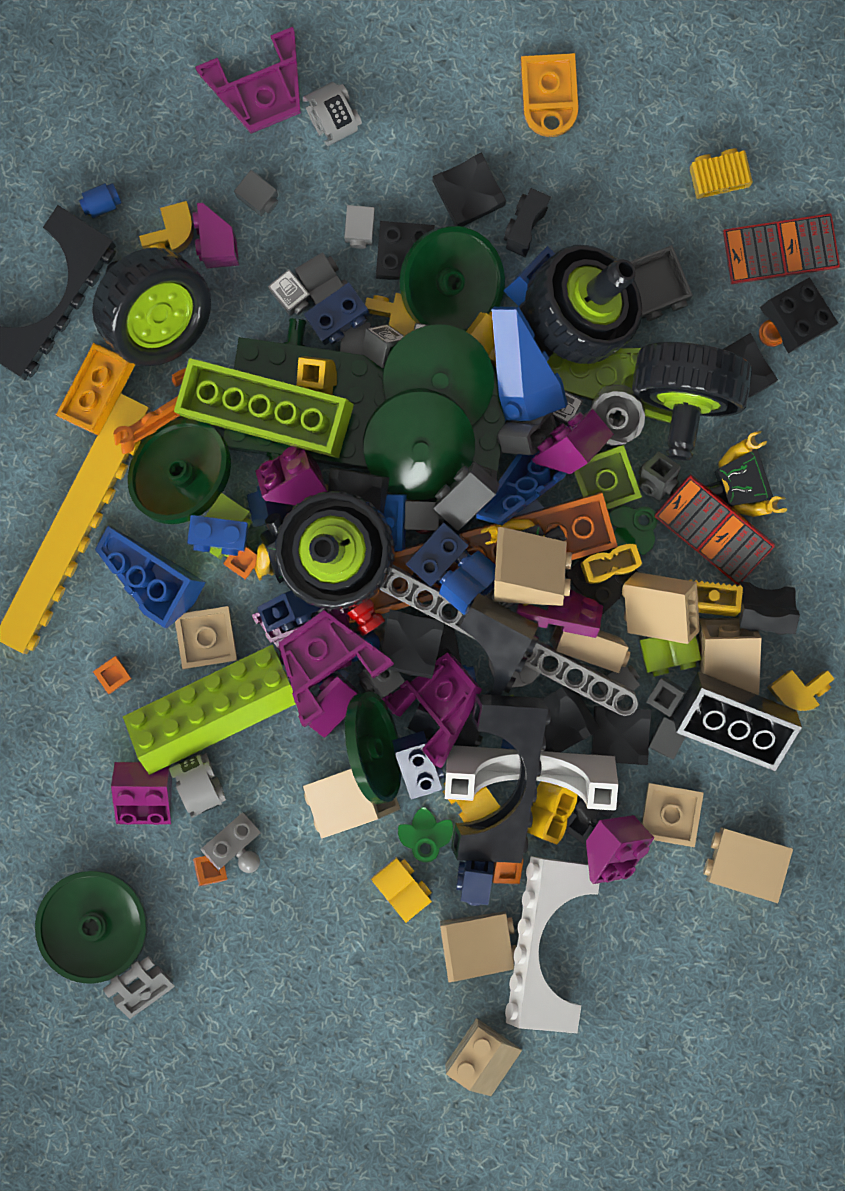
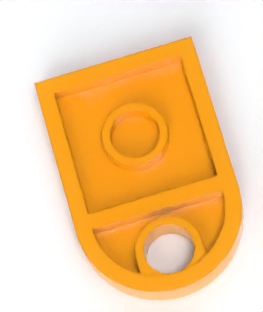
(549, 90)

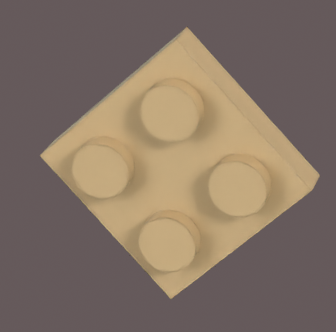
(206, 637)
(672, 814)

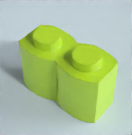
(662, 654)

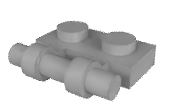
(142, 992)

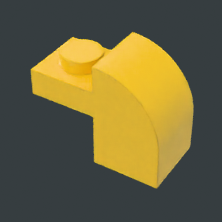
(178, 229)
(396, 311)
(317, 374)
(797, 696)

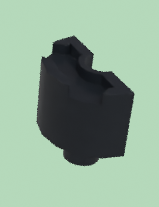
(584, 820)

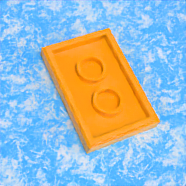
(95, 389)

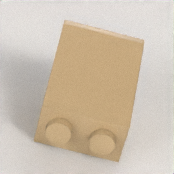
(530, 568)
(730, 652)
(341, 804)
(748, 864)
(477, 945)
(481, 1059)

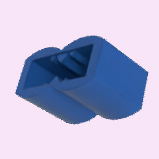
(472, 577)

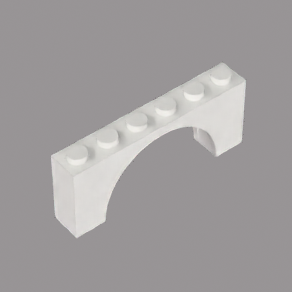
(586, 775)
(531, 999)

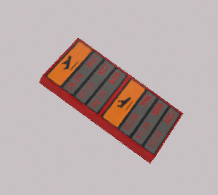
(781, 249)
(714, 529)

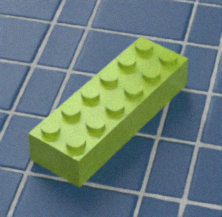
(264, 407)
(210, 709)

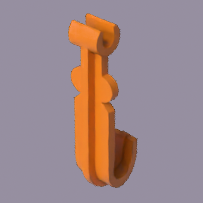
(149, 423)

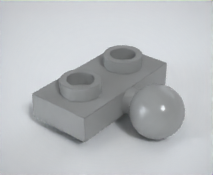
(232, 843)

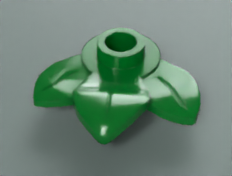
(630, 530)
(425, 830)

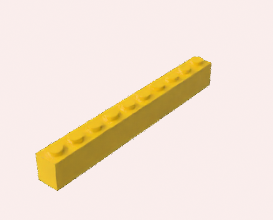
(70, 531)

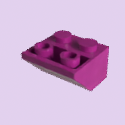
(217, 239)
(573, 444)
(290, 477)
(334, 700)
(141, 796)
(616, 848)

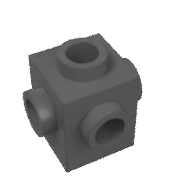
(659, 476)
(382, 684)

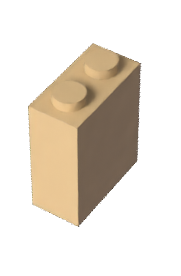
(661, 607)
(603, 651)

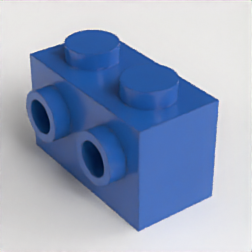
(217, 533)

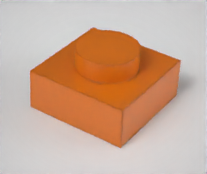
(243, 563)
(112, 675)
(207, 872)
(507, 872)

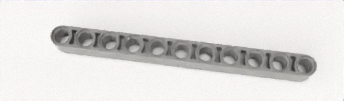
(533, 661)

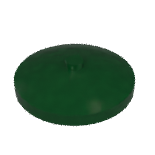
(451, 277)
(444, 362)
(418, 442)
(179, 471)
(370, 747)
(91, 927)

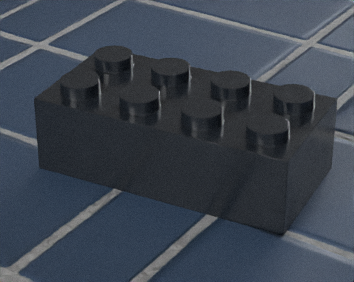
(736, 721)

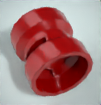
(366, 617)

